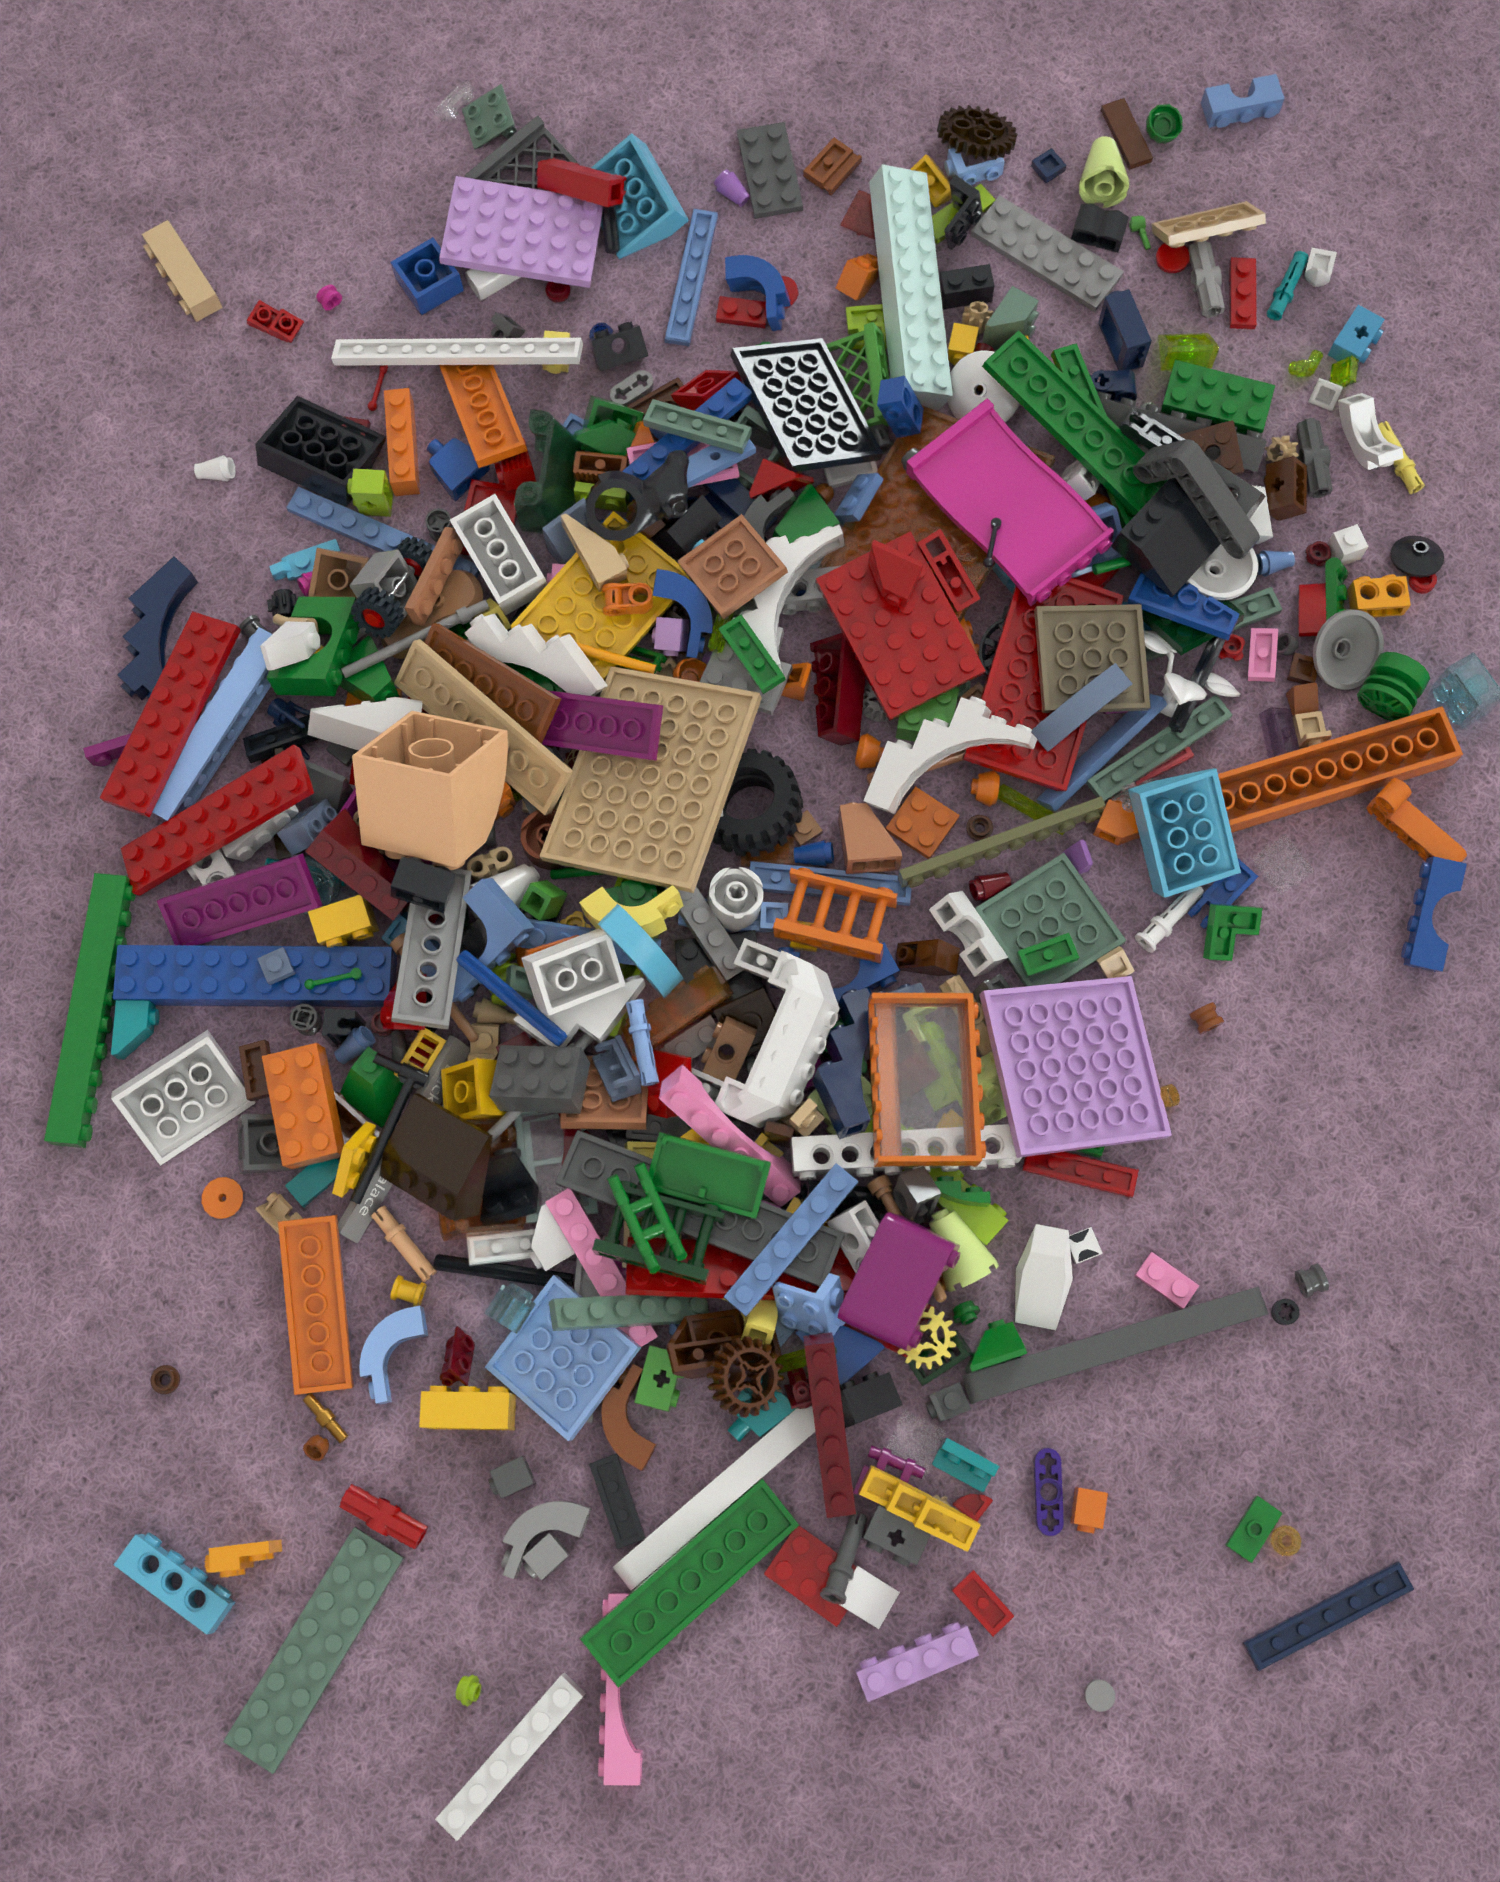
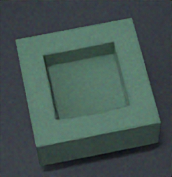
(517, 979)

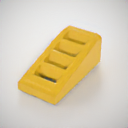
(429, 1035)

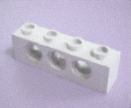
(859, 1229)

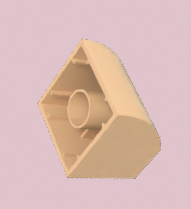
(430, 788)

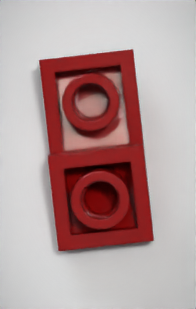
(274, 322)
(1311, 608)

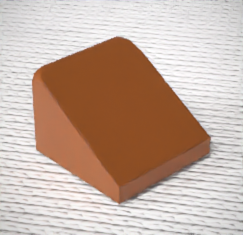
(1303, 698)

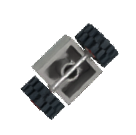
(386, 586)

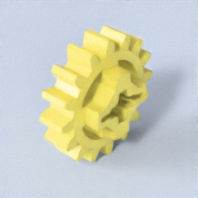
(940, 1349)

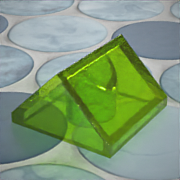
(1190, 348)

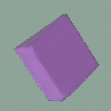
(1079, 856)

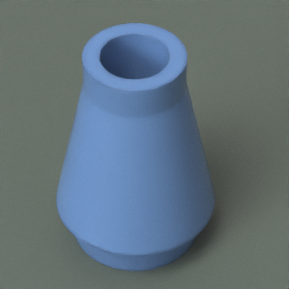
(1274, 561)
(355, 1044)

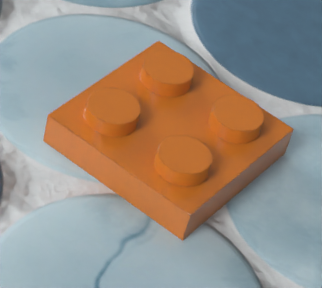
(922, 823)

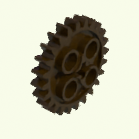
(977, 132)

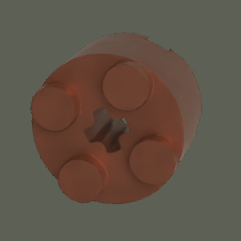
(533, 832)

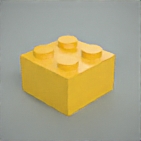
(344, 922)
(468, 1089)

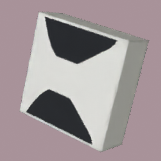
(1084, 1245)

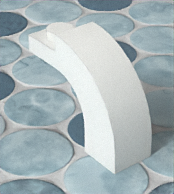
(1363, 433)

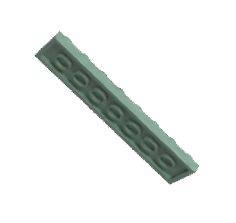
(313, 1650)

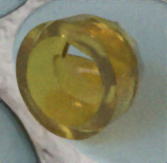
(1169, 1095)

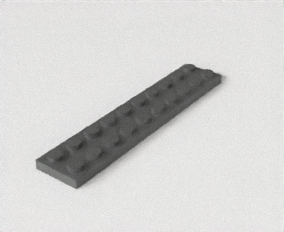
(595, 1160)

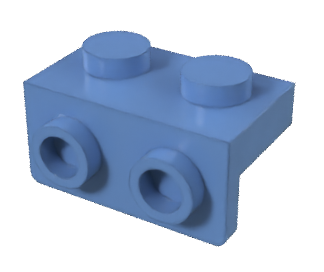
(858, 497)

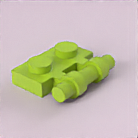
(859, 316)

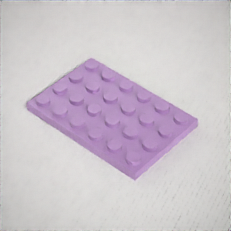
(521, 232)

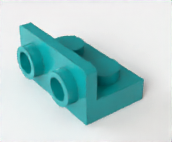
(964, 1465)

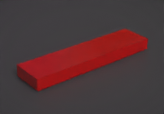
(1084, 1172)

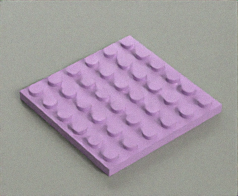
(1074, 1065)

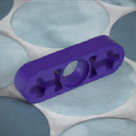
(1042, 1514)

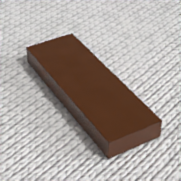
(1126, 133)

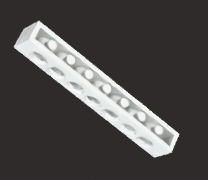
(862, 1143)

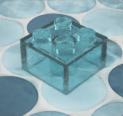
(1467, 691)

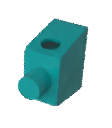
(765, 1420)

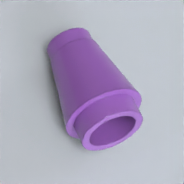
(731, 188)

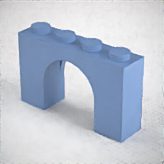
(504, 927)

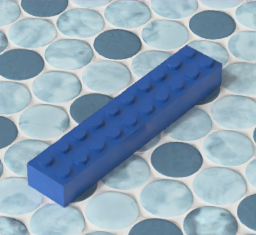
(234, 977)

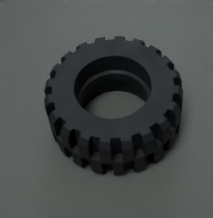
(777, 821)

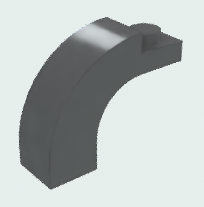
(761, 513)

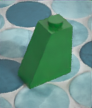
(806, 516)
(371, 683)

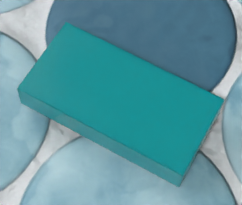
(313, 1181)

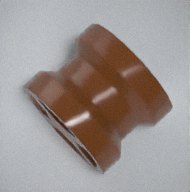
(1206, 1018)

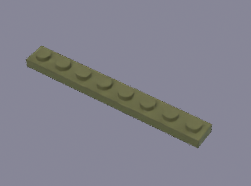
(992, 846)

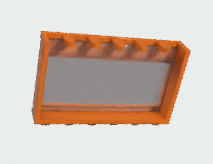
(925, 1079)

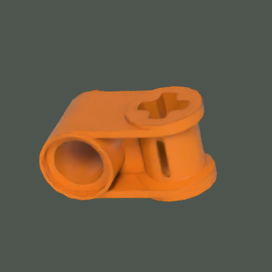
(624, 598)

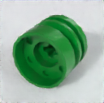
(1393, 686)

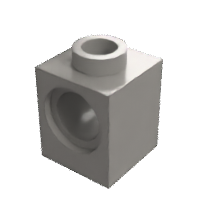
(545, 1557)

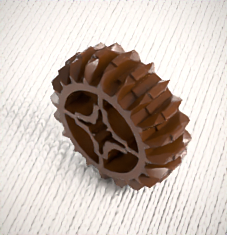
(759, 1393)

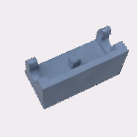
(617, 1069)

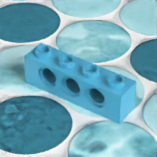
(135, 1565)

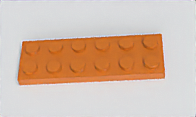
(483, 412)
(315, 1304)

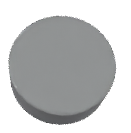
(1099, 1695)

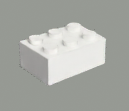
(573, 972)

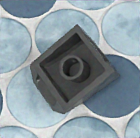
(258, 1145)

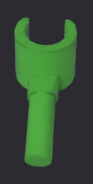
(1138, 223)

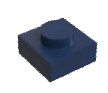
(1048, 165)

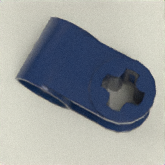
(1116, 383)

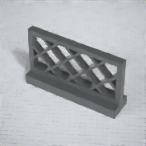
(515, 147)

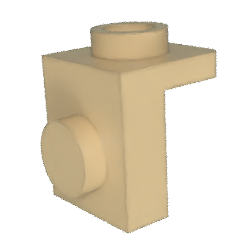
(1310, 729)

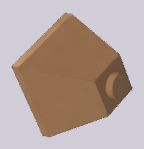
(334, 573)

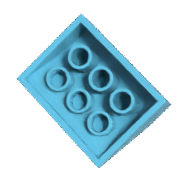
(649, 206)
(1184, 831)

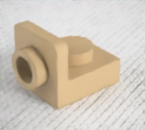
(487, 1042)

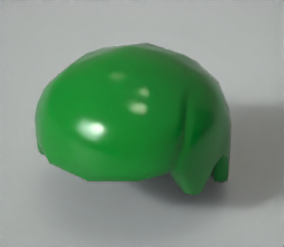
(1164, 123)

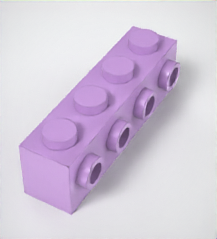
(916, 1662)

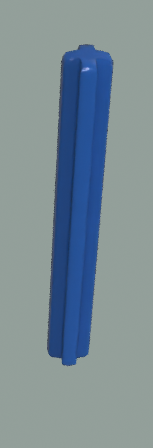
(511, 998)

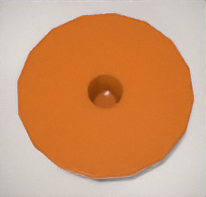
(213, 1195)

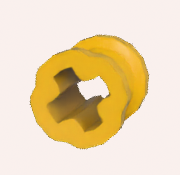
(408, 1291)

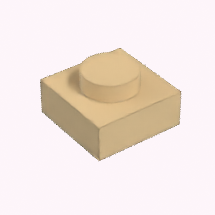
(1115, 964)

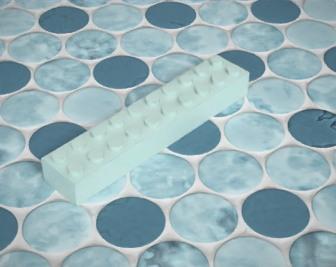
(910, 283)

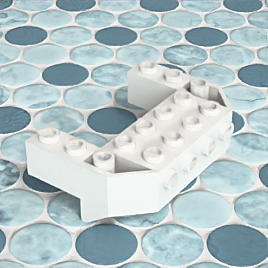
(791, 1042)

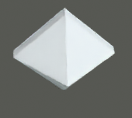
(1325, 394)

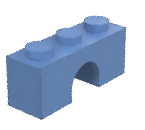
(1224, 107)

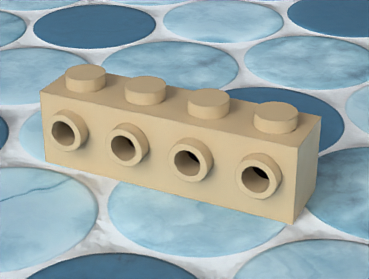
(182, 271)

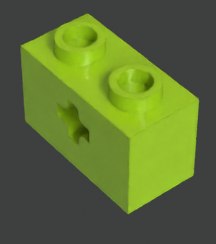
(371, 492)

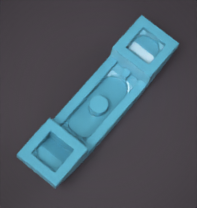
(641, 950)

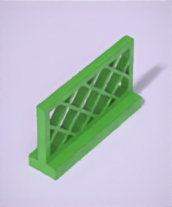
(877, 366)

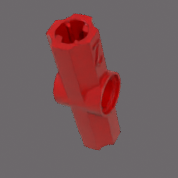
(383, 1516)

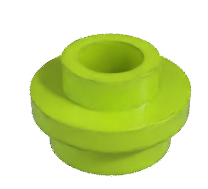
(468, 1690)

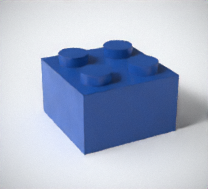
(424, 277)

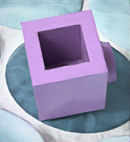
(671, 635)

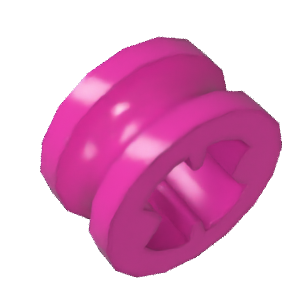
(329, 297)

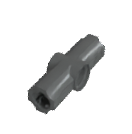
(1315, 457)

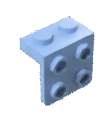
(810, 1311)

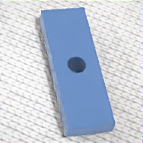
(713, 460)

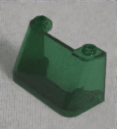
(554, 493)

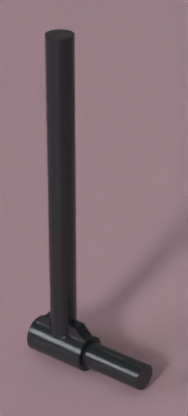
(411, 1078)

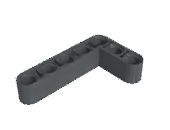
(1204, 488)

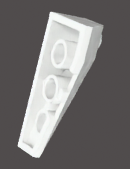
(358, 724)

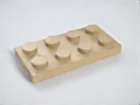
(1202, 225)

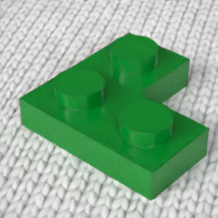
(1224, 924)

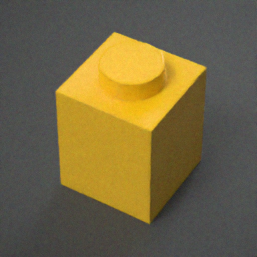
(961, 342)

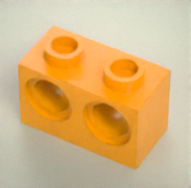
(1379, 602)

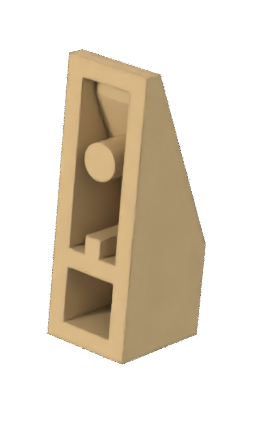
(596, 554)

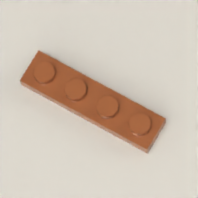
(434, 576)

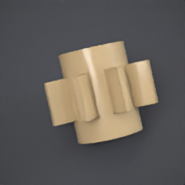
(977, 315)
(1282, 444)

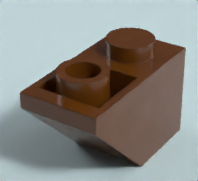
(928, 957)

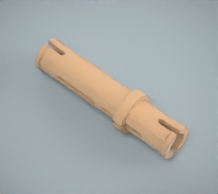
(396, 1234)

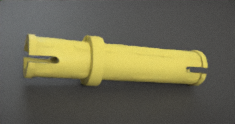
(1403, 467)

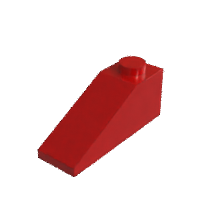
(948, 571)

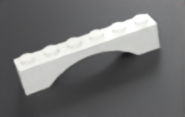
(510, 1756)

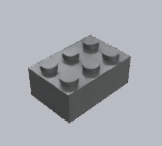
(540, 1079)

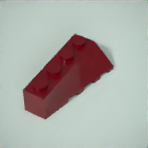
(838, 690)
(357, 865)

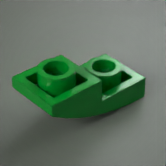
(951, 1191)

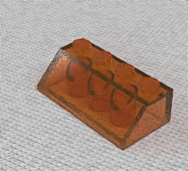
(683, 1006)

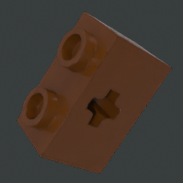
(1286, 488)

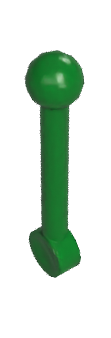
(355, 973)

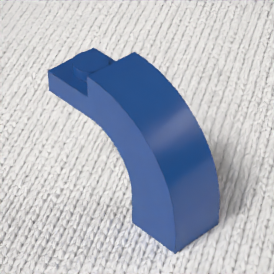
(757, 274)
(681, 589)

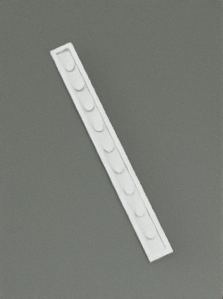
(457, 351)

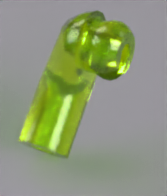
(1306, 368)

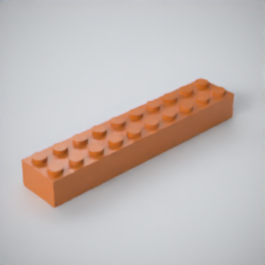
(1338, 768)

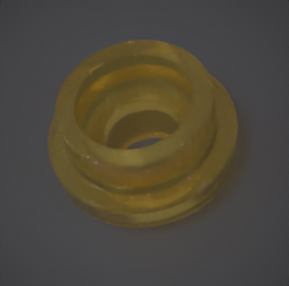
(1276, 1540)

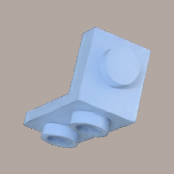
(986, 170)

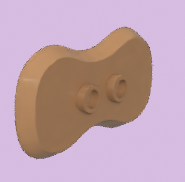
(458, 591)

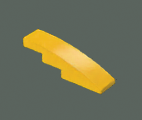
(919, 1508)

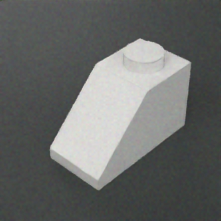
(290, 644)
(549, 1241)

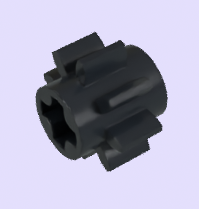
(282, 602)

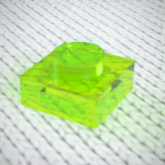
(1344, 371)

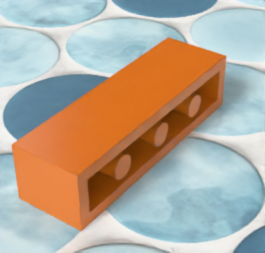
(401, 442)

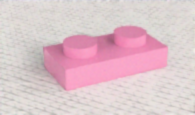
(1263, 654)
(1166, 1280)

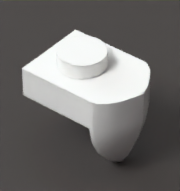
(1320, 267)

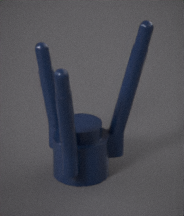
(285, 712)

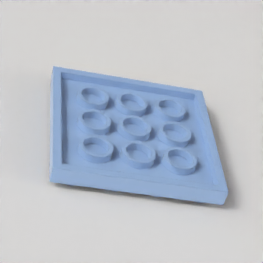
(561, 1371)

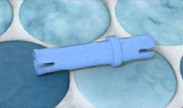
(640, 1033)

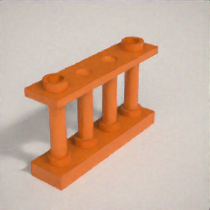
(842, 940)

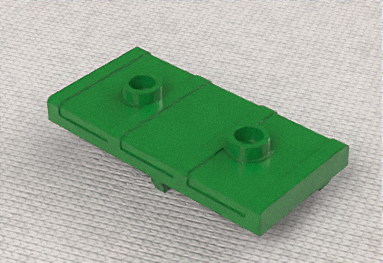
(709, 1174)

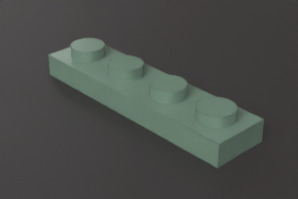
(697, 426)

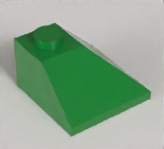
(602, 409)
(371, 1088)
(996, 1346)

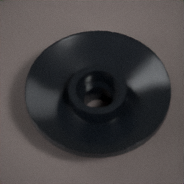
(1417, 556)

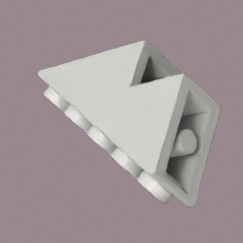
(593, 1017)

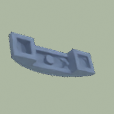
(1081, 707)

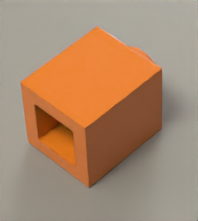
(1088, 1509)

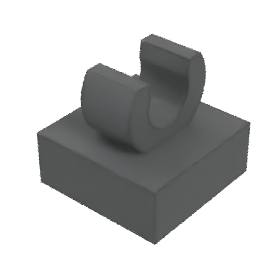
(506, 325)

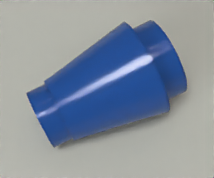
(816, 853)

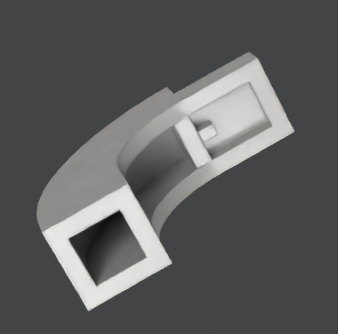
(555, 1515)

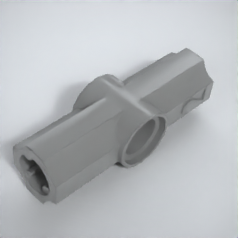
(1206, 279)

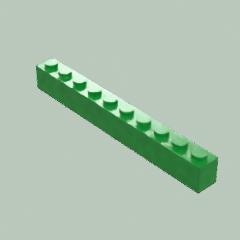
(89, 1013)

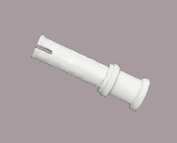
(1162, 925)

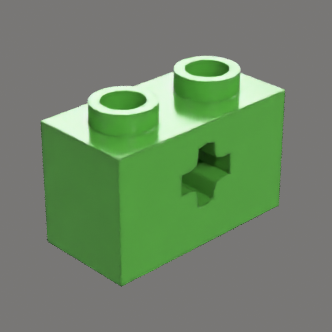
(648, 1391)

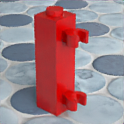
(581, 182)

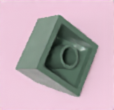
(1014, 313)

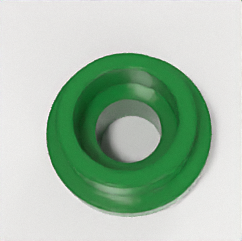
(965, 1313)

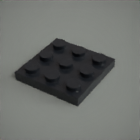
(692, 958)

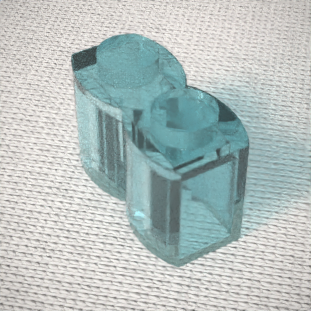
(511, 1307)

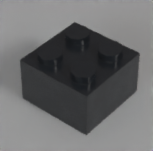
(683, 533)

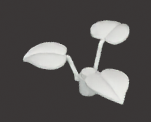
(1177, 688)

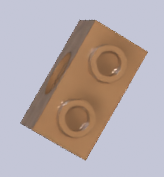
(739, 1037)

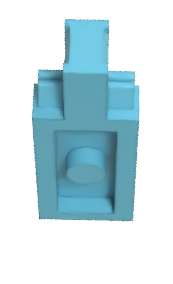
(299, 562)

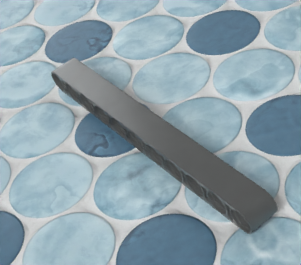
(1114, 1345)

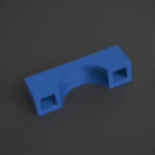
(1424, 946)
(872, 975)

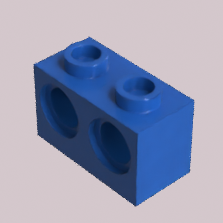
(900, 406)

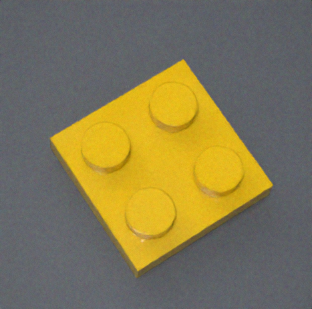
(354, 1158)

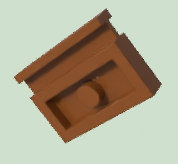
(832, 166)

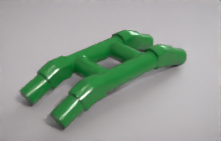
(651, 1200)

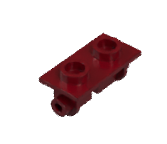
(458, 1358)
(798, 1389)

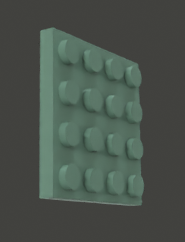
(1045, 906)

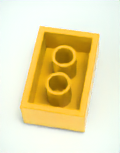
(467, 1408)

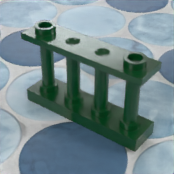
(694, 1268)

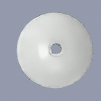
(964, 380)
(1231, 578)

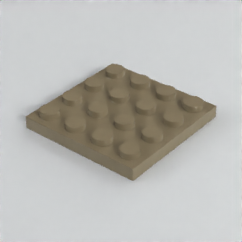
(1084, 642)

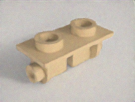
(276, 1210)

